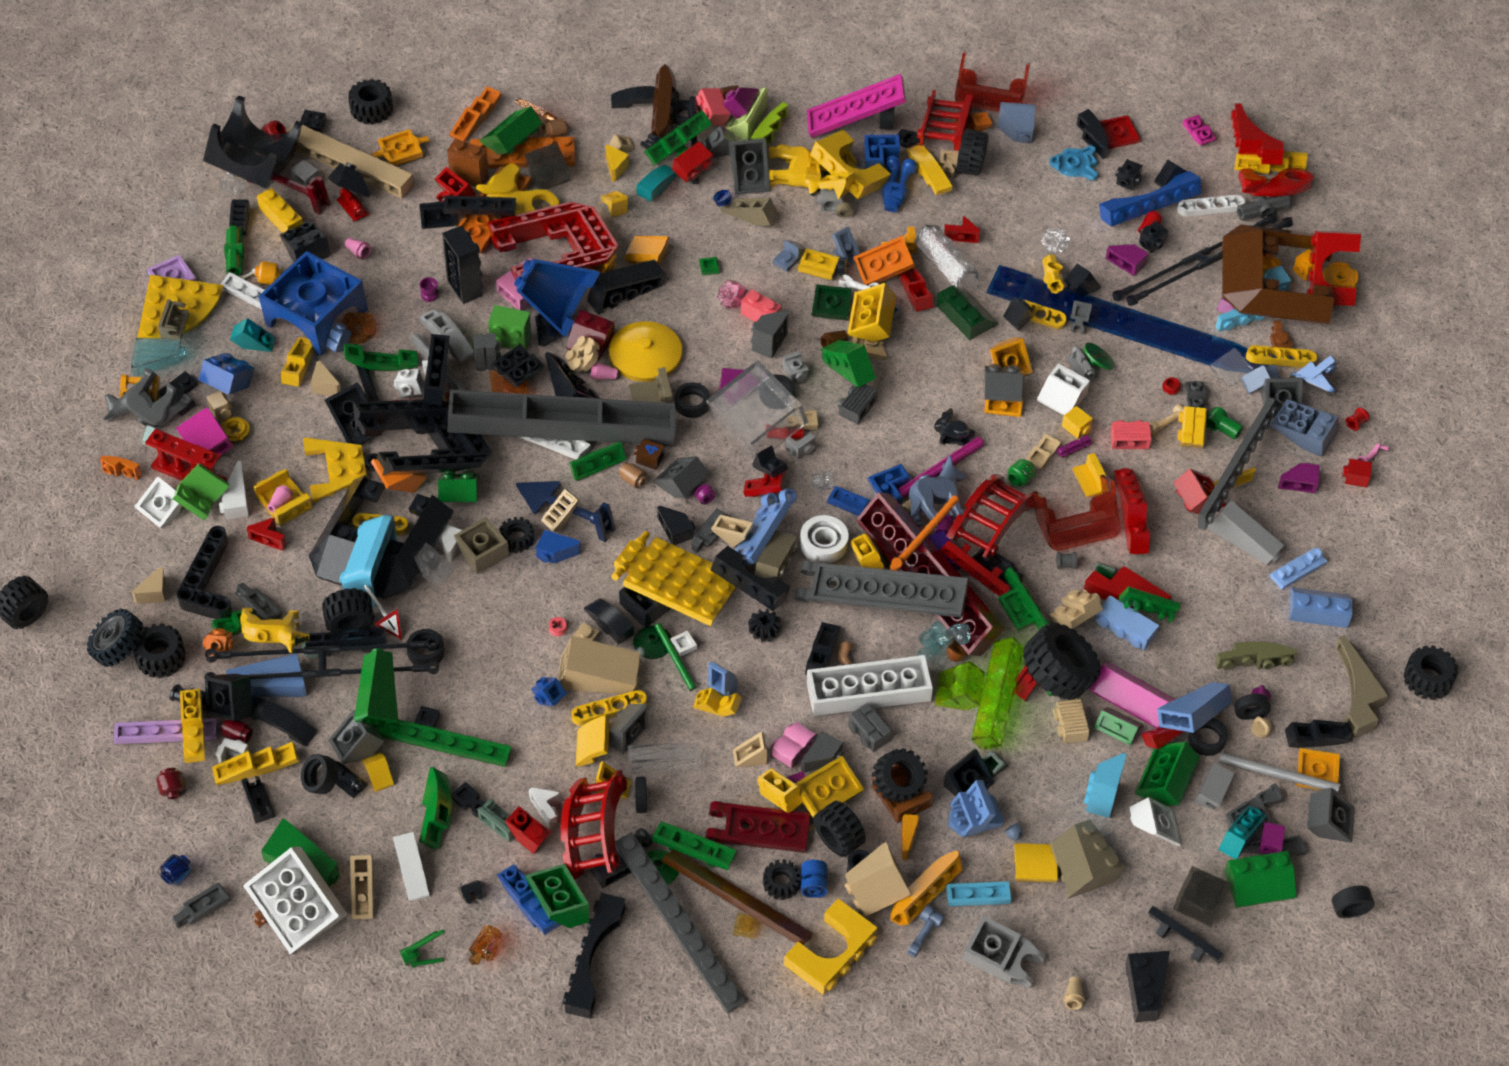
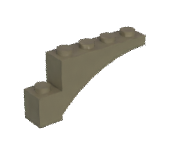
(1365, 690)

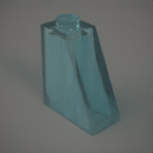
(156, 355)

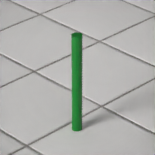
(675, 656)

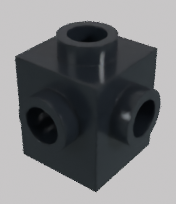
(1129, 174)
(1153, 237)

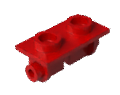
(351, 205)

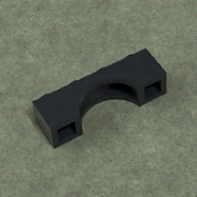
(767, 591)

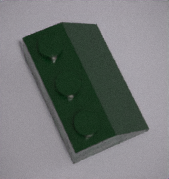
(965, 312)

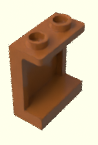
(912, 806)

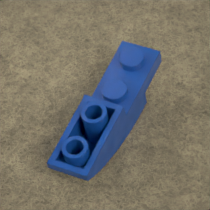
(524, 897)

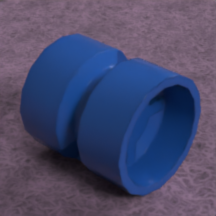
(814, 878)

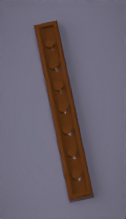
(737, 897)

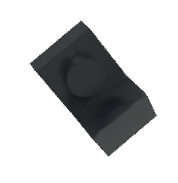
(768, 463)

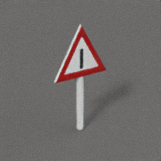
(391, 621)

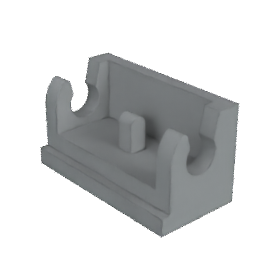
(1214, 786)

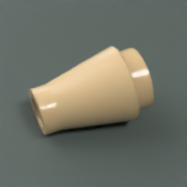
(1074, 994)

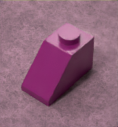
(740, 100)
(1127, 257)
(1300, 478)

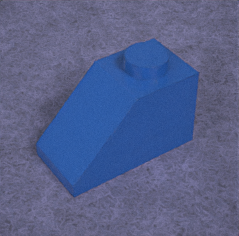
(556, 547)

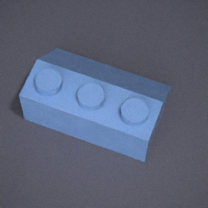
(1320, 607)

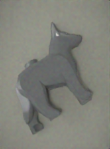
(140, 403)

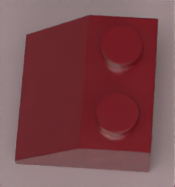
(594, 327)

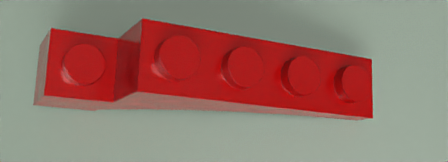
(1254, 141)
(1134, 511)

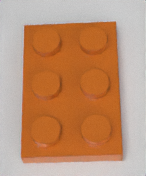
(884, 261)

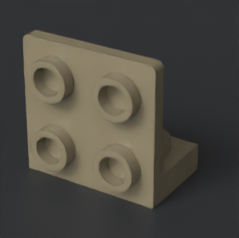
(653, 390)

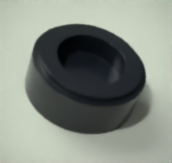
(842, 266)

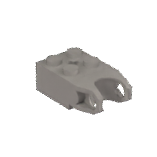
(1008, 952)

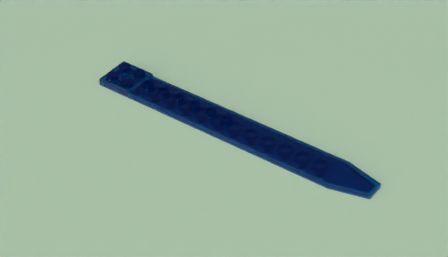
(1117, 319)

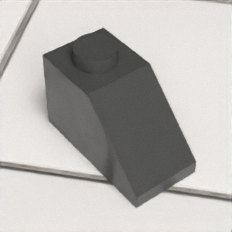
(822, 752)

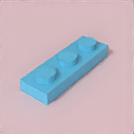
(978, 893)

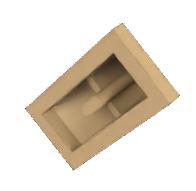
(323, 381)
(732, 529)
(151, 589)
(751, 752)

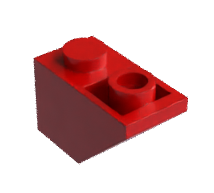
(527, 829)

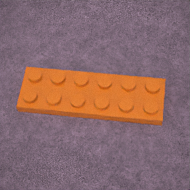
(517, 156)
(478, 224)

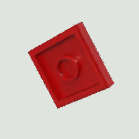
(1120, 132)

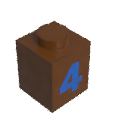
(649, 454)

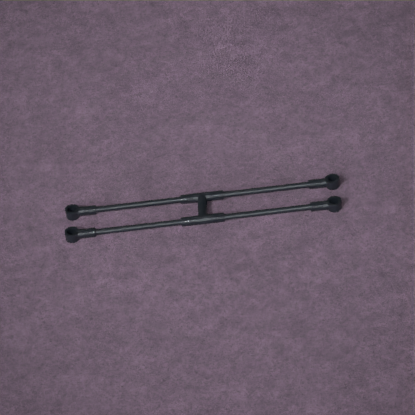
(1200, 256)
(321, 651)

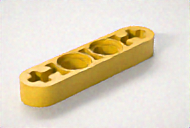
(1256, 352)
(606, 704)

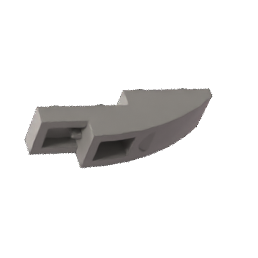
(442, 325)

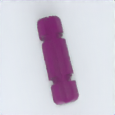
(1074, 446)

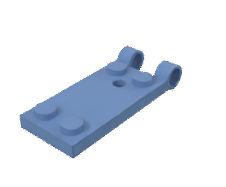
(765, 524)

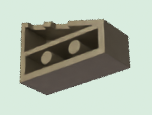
(776, 555)

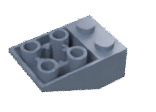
(1306, 426)

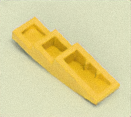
(1290, 160)
(929, 169)
(259, 763)

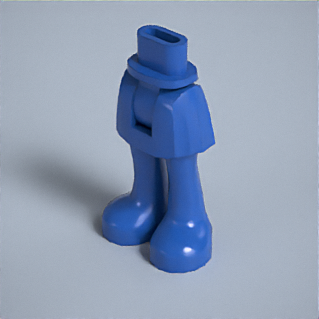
(896, 193)

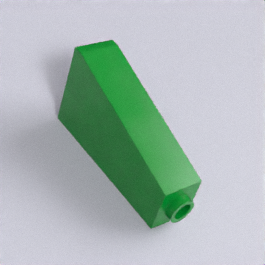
(377, 690)
(288, 836)

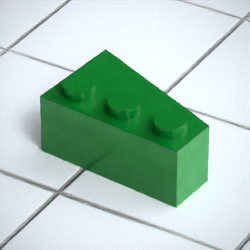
(849, 361)

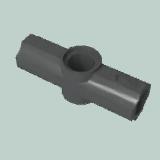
(1263, 206)

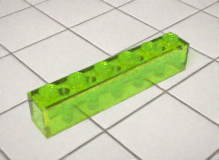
(997, 693)

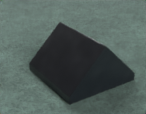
(966, 772)

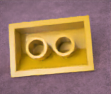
(872, 313)

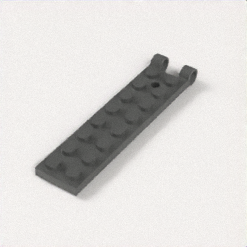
(884, 589)

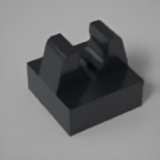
(466, 889)

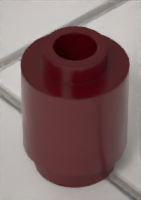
(236, 730)

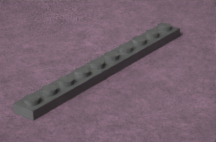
(1235, 466)
(679, 923)

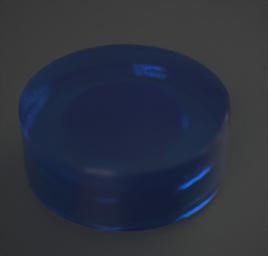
(722, 197)

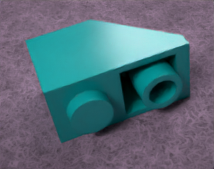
(252, 336)

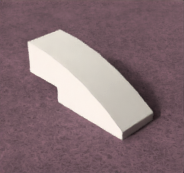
(411, 866)

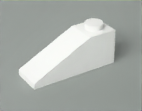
(234, 498)

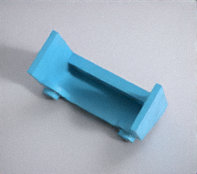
(368, 552)

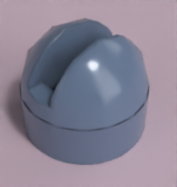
(1014, 831)

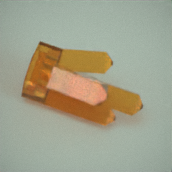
(485, 944)

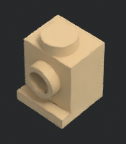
(220, 406)

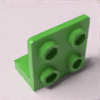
(200, 491)

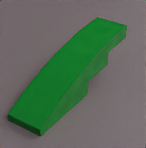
(678, 137)

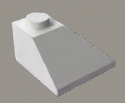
(1155, 819)

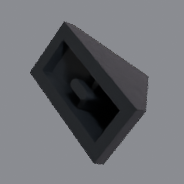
(1168, 172)

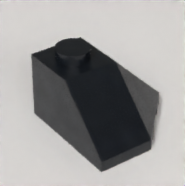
(349, 178)

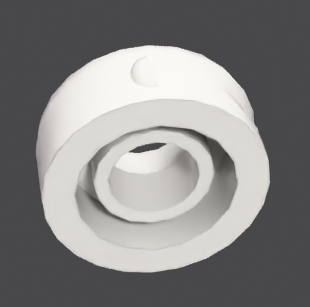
(824, 528)

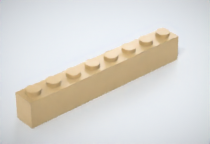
(374, 171)

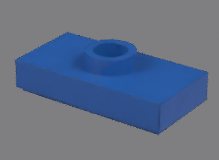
(847, 501)

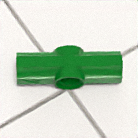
(234, 250)

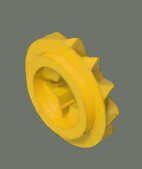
(231, 424)

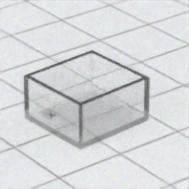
(757, 410)

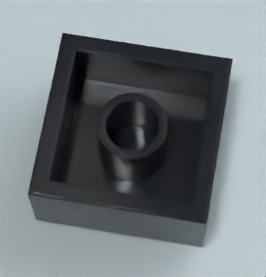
(314, 120)

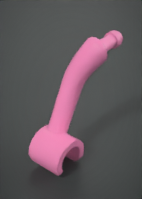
(1372, 454)

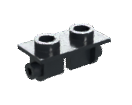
(349, 781)

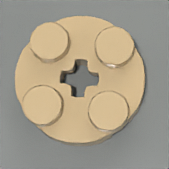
(586, 347)

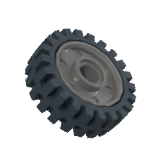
(114, 637)

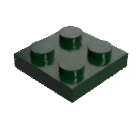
(831, 302)

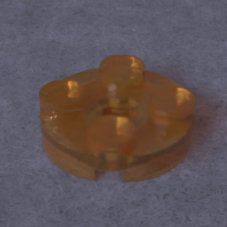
(360, 319)

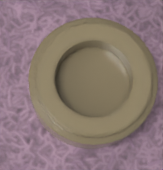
(844, 210)

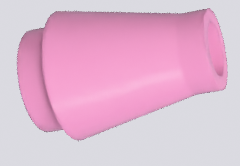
(358, 248)
(603, 372)
(280, 497)

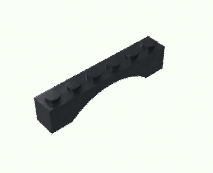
(607, 917)

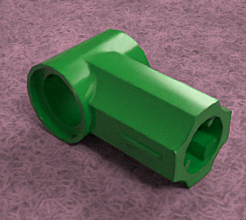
(1219, 420)

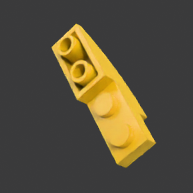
(192, 725)

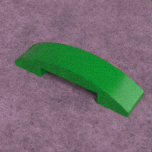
(380, 361)

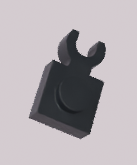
(467, 797)

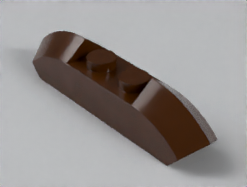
(663, 96)

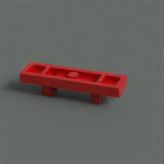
(972, 567)

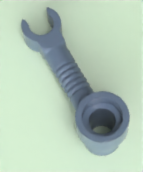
(931, 918)

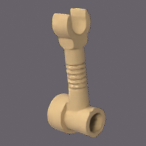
(1158, 425)

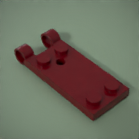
(767, 829)

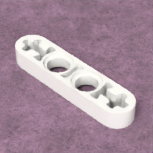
(1193, 210)

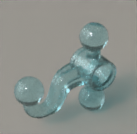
(938, 638)

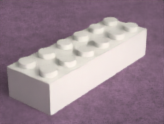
(875, 683)

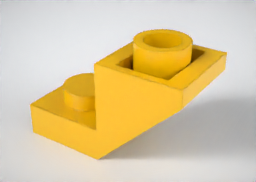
(713, 702)

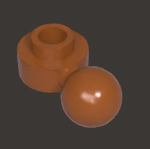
(955, 652)

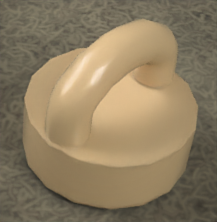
(1261, 727)

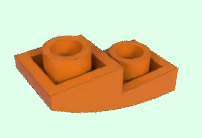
(118, 465)

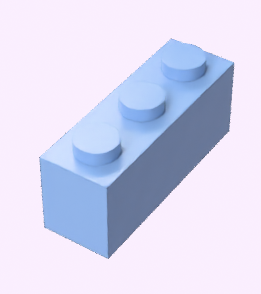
(1127, 623)

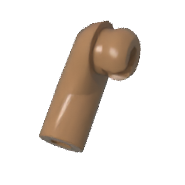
(843, 652)

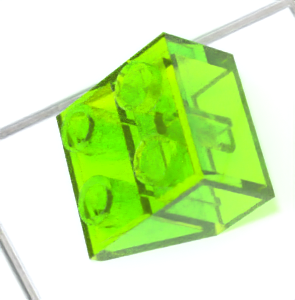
(960, 687)

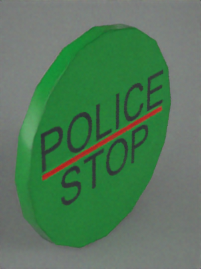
(1098, 356)

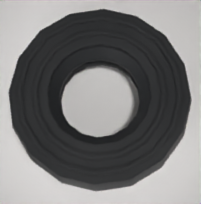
(677, 107)
(1242, 706)
(641, 794)

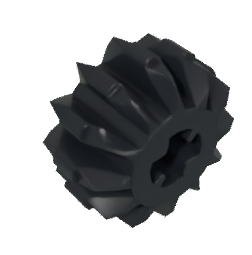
(764, 625)

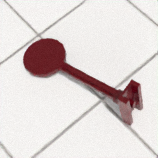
(314, 190)

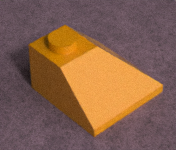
(1012, 353)

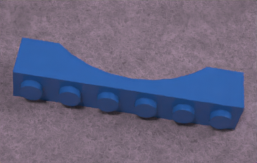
(1124, 209)

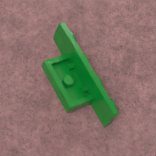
(1019, 604)

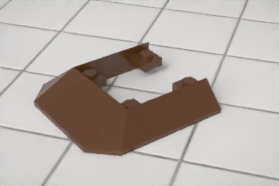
(1254, 295)

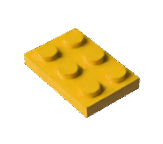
(828, 784)

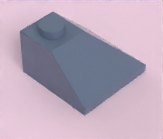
(1017, 121)

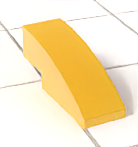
(297, 362)

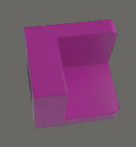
(1271, 838)

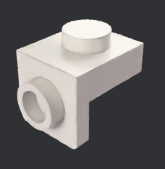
(230, 748)

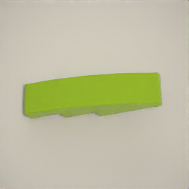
(771, 123)

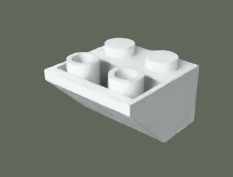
(1063, 390)

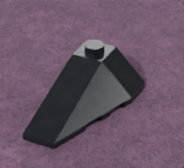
(564, 381)

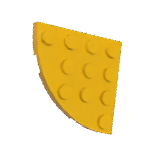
(198, 297)

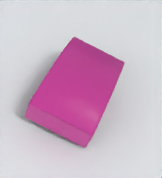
(1199, 132)

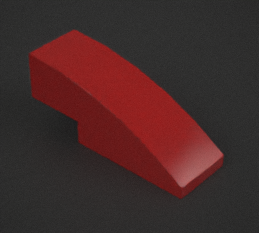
(916, 289)

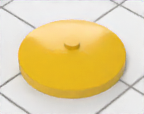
(644, 348)

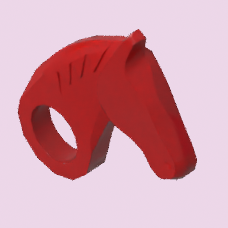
(1277, 186)

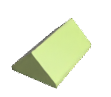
(744, 125)

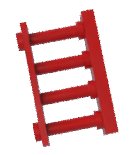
(958, 127)
(180, 449)

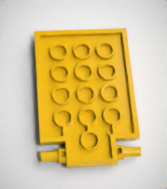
(673, 578)

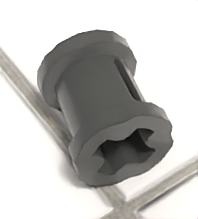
(1066, 560)

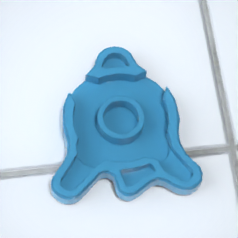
(1076, 162)

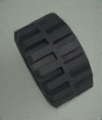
(370, 101)
(972, 152)
(22, 602)
(348, 610)
(164, 662)
(1427, 684)
(910, 764)
(839, 828)

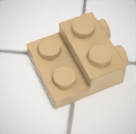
(1076, 608)

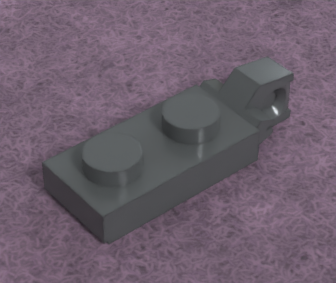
(705, 535)
(260, 603)
(201, 905)

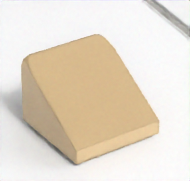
(622, 143)

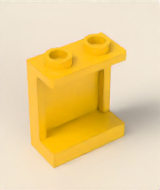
(298, 505)

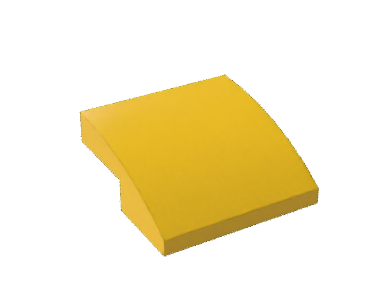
(592, 740)
(1034, 863)

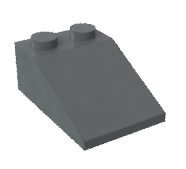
(749, 165)

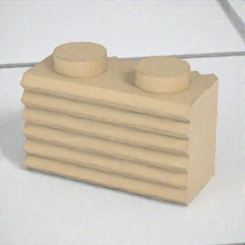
(1071, 721)

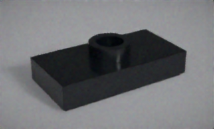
(545, 330)

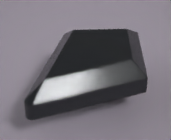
(908, 138)

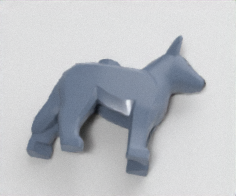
(936, 490)

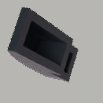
(1093, 132)
(610, 620)
(823, 646)
(1317, 734)

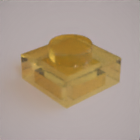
(745, 926)

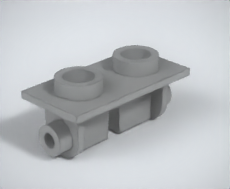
(1081, 365)

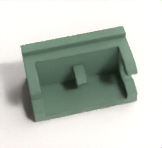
(495, 818)

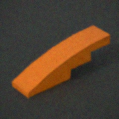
(475, 114)

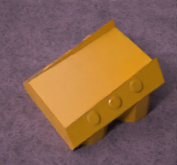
(647, 248)

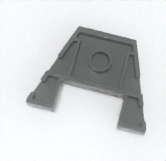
(1271, 796)

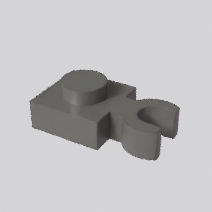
(1080, 312)

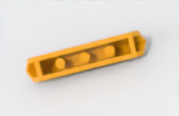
(927, 888)

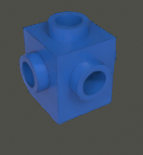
(548, 691)

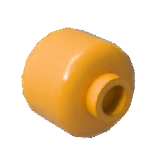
(267, 272)

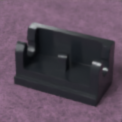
(433, 216)
(258, 800)

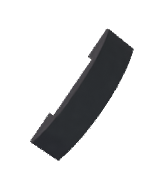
(636, 95)
(282, 720)

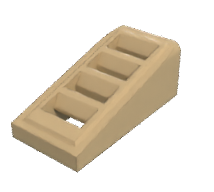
(556, 507)

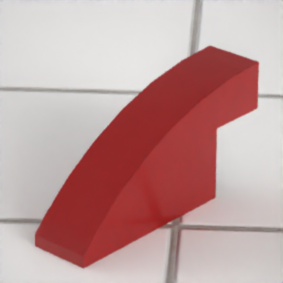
(1125, 577)

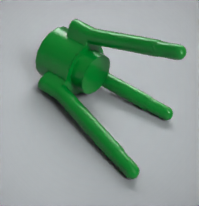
(411, 954)

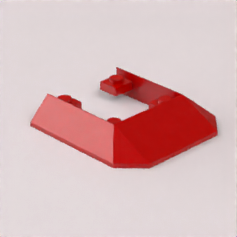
(575, 221)

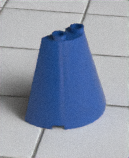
(554, 290)

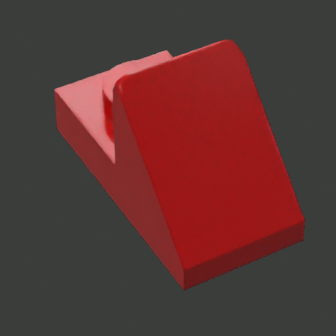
(966, 233)
(265, 533)

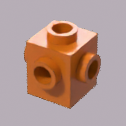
(221, 637)

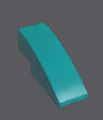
(655, 182)

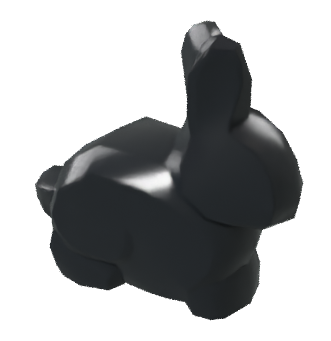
(953, 431)

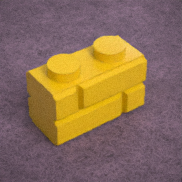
(1193, 427)
(866, 552)
(779, 790)

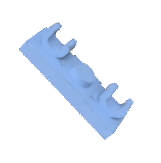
(1298, 568)

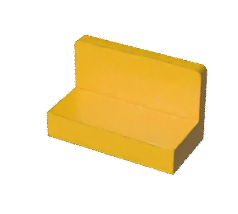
(1089, 475)

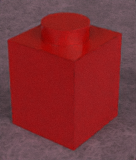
(1357, 472)

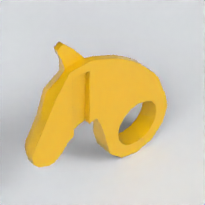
(505, 185)

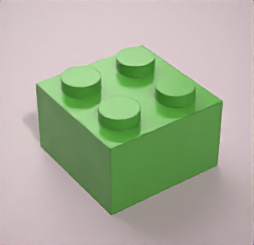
(510, 326)

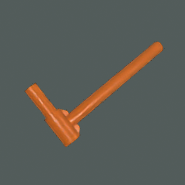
(897, 562)

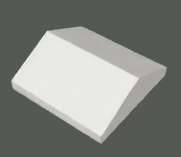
(158, 503)

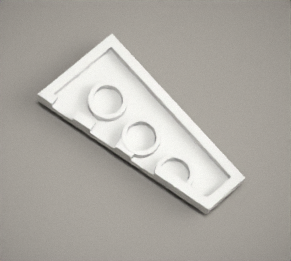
(570, 448)

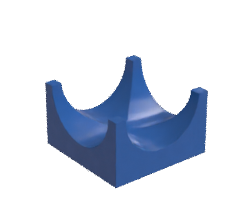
(312, 297)

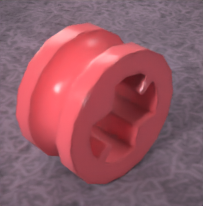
(558, 631)

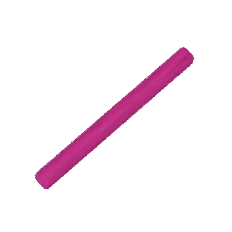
(936, 469)

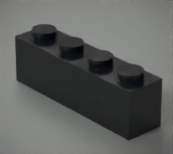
(436, 369)

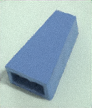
(274, 686)
(1195, 708)

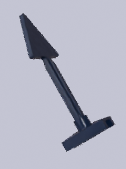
(539, 493)

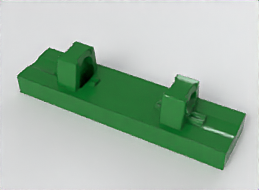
(694, 845)

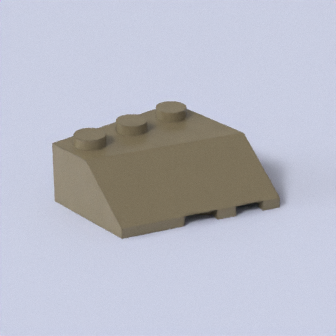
(1085, 859)

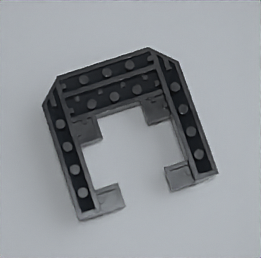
(454, 450)
(398, 565)

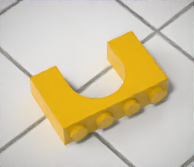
(829, 153)
(824, 972)

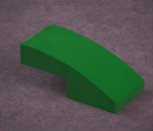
(230, 624)

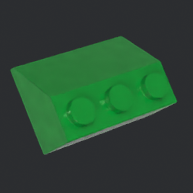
(512, 131)
(1168, 773)
(1261, 879)
(560, 896)

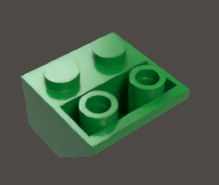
(458, 487)

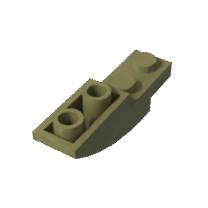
(1263, 654)

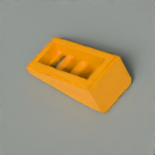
(908, 832)

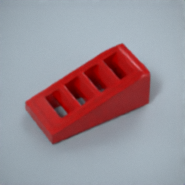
(1159, 737)

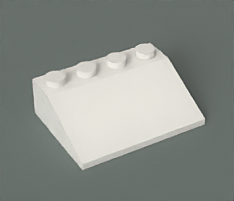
(295, 899)

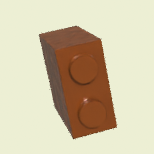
(468, 162)

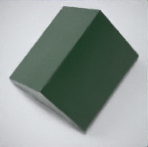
(1105, 570)

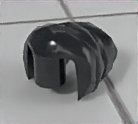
(651, 140)

